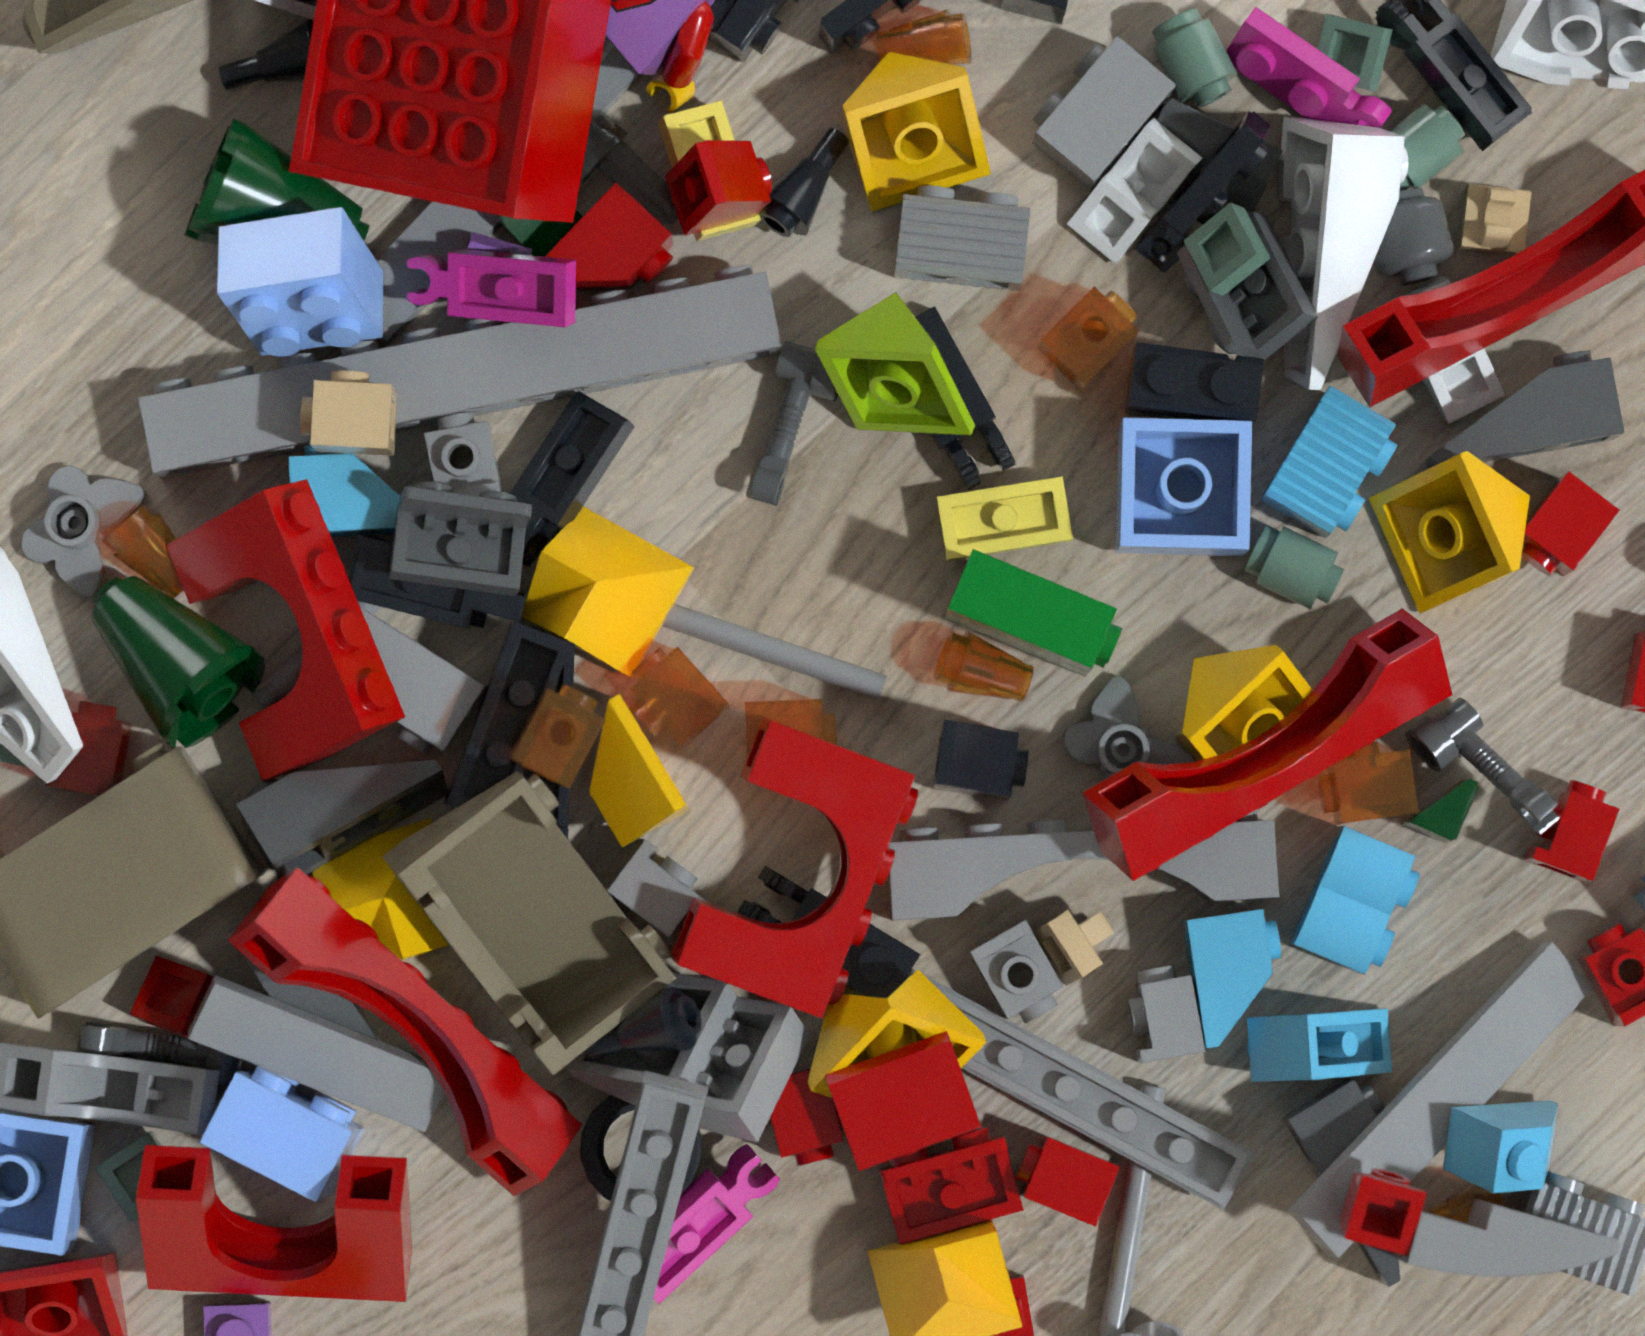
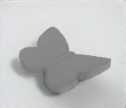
(77, 524)
(1115, 734)

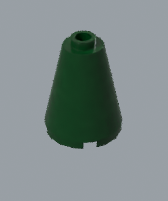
(254, 183)
(174, 659)

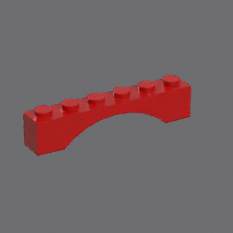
(1442, 326)
(1374, 686)
(502, 1113)

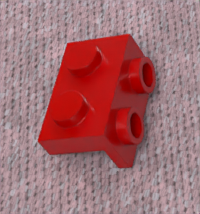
(951, 1186)

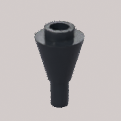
(277, 62)
(800, 189)
(661, 1024)

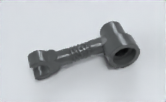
(804, 378)
(1454, 735)
(121, 1041)

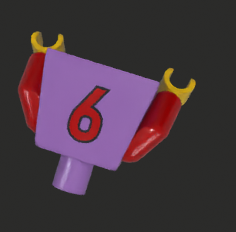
(663, 37)

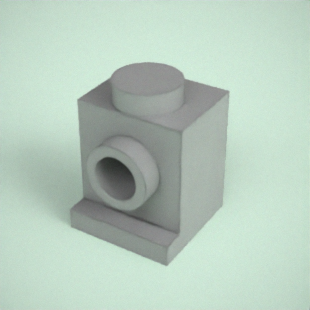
(462, 431)
(655, 891)
(996, 958)
(1166, 1015)

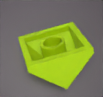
(892, 373)

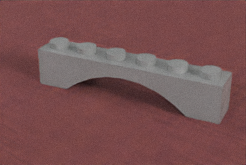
(948, 874)

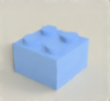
(300, 282)
(1183, 487)
(283, 1132)
(42, 1180)

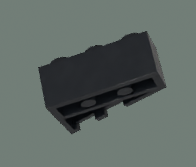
(523, 670)

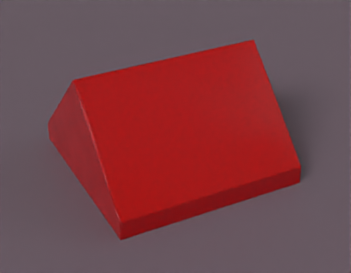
(902, 1100)
(63, 1298)

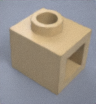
(350, 415)

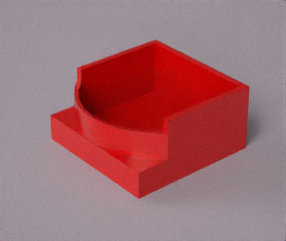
(454, 100)

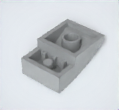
(739, 1053)
(1504, 1243)

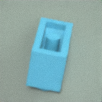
(347, 493)
(1228, 966)
(1319, 1045)
(1501, 1144)

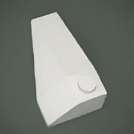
(1573, 40)
(1341, 200)
(32, 705)

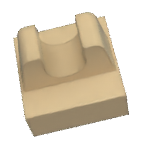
(1494, 220)
(1071, 944)

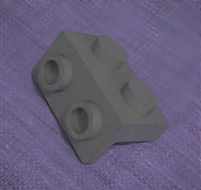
(1262, 308)
(459, 539)

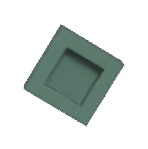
(1356, 47)
(1226, 249)
(123, 1172)

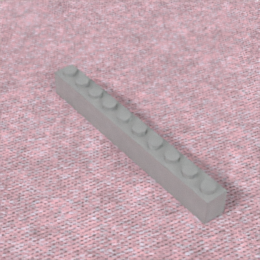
(470, 371)

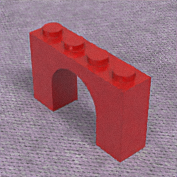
(342, 679)
(804, 958)
(206, 1247)

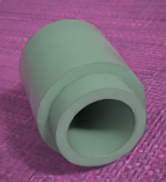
(1194, 58)
(1429, 142)
(1294, 566)

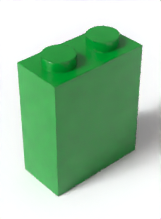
(1033, 614)

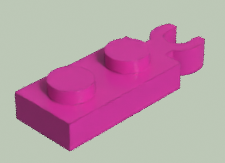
(1301, 74)
(500, 286)
(711, 1214)

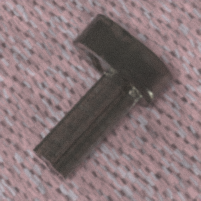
(622, 165)

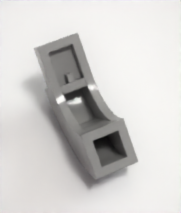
(106, 1088)

